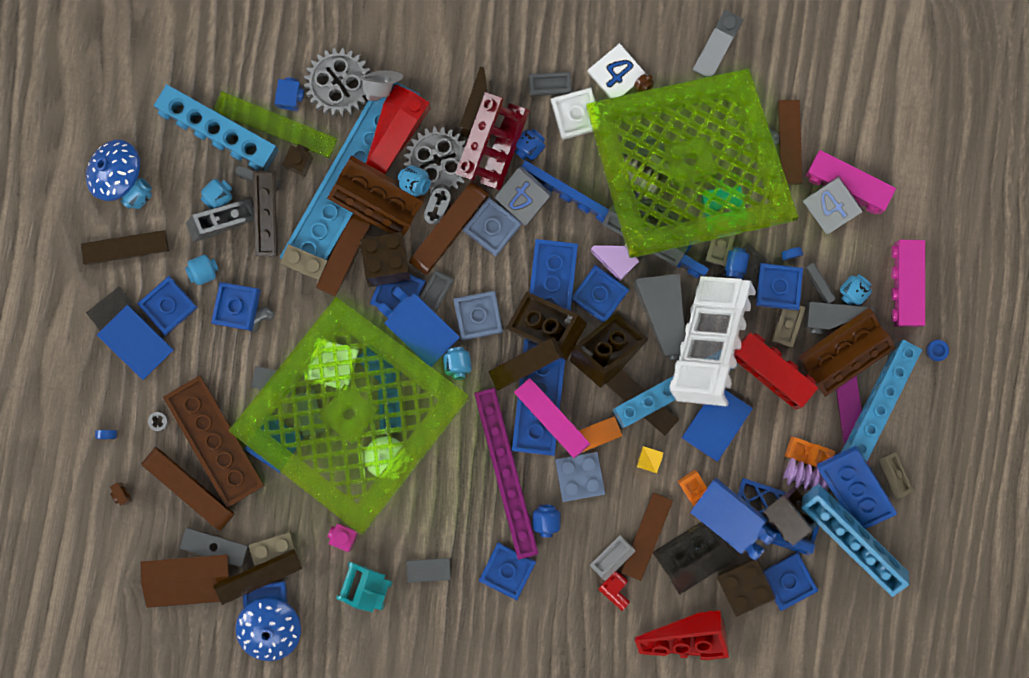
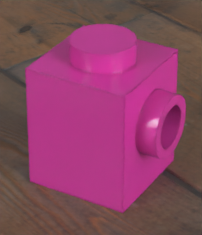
(342, 537)

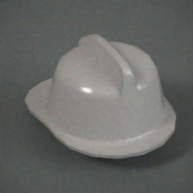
(379, 84)

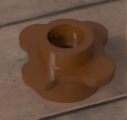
(644, 83)

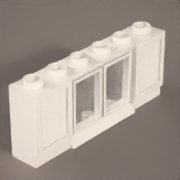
(711, 340)

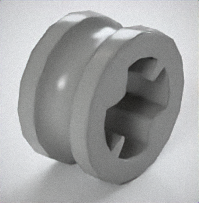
(151, 421)

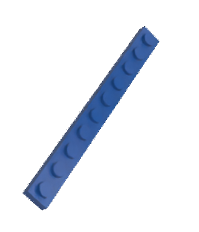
(588, 205)

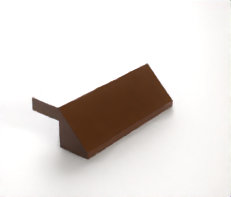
(375, 197)
(847, 352)
(183, 580)

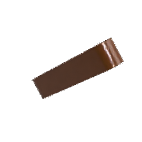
(449, 228)
(187, 489)

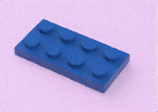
(857, 487)

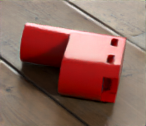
(611, 589)

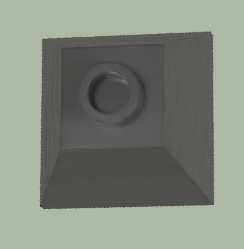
(664, 311)

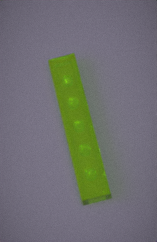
(275, 124)

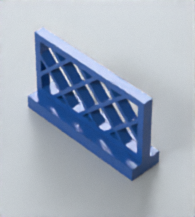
(803, 546)

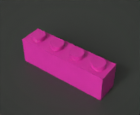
(865, 188)
(909, 283)

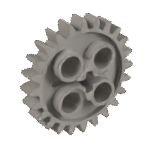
(322, 93)
(431, 142)

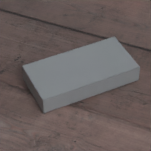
(612, 558)

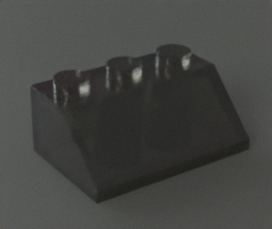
(693, 557)

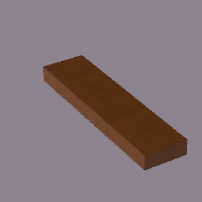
(790, 140)
(647, 536)

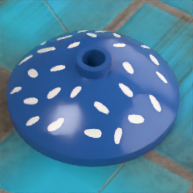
(112, 170)
(268, 616)

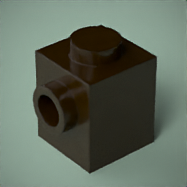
(298, 160)

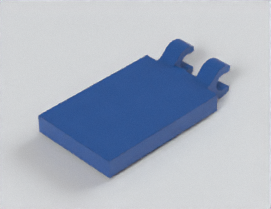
(419, 327)
(733, 519)

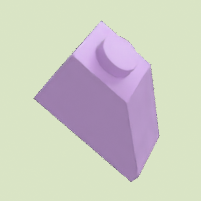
(615, 259)

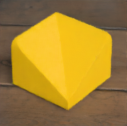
(649, 459)

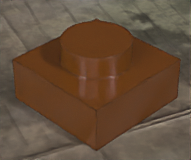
(120, 494)

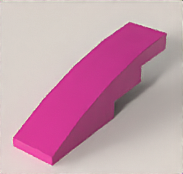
(552, 418)

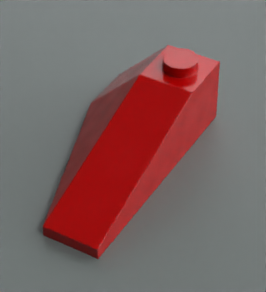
(397, 123)
(695, 635)

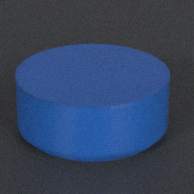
(792, 253)
(937, 350)
(106, 434)

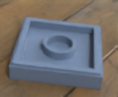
(492, 227)
(478, 315)

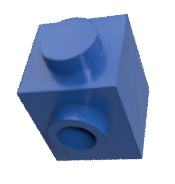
(289, 94)

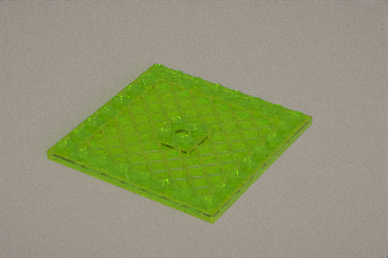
(698, 229)
(399, 467)

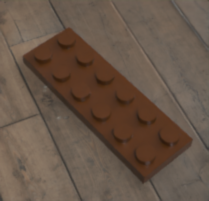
(212, 442)

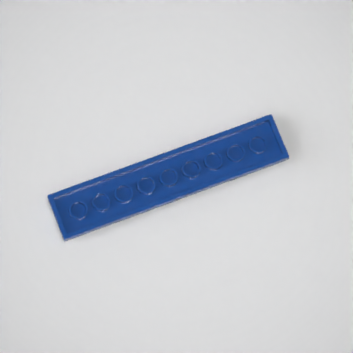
(553, 281)

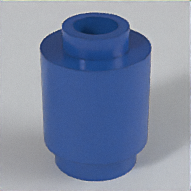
(736, 263)

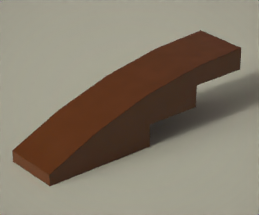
(343, 255)

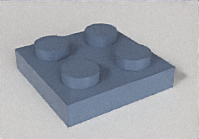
(580, 477)

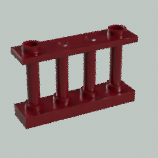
(504, 146)

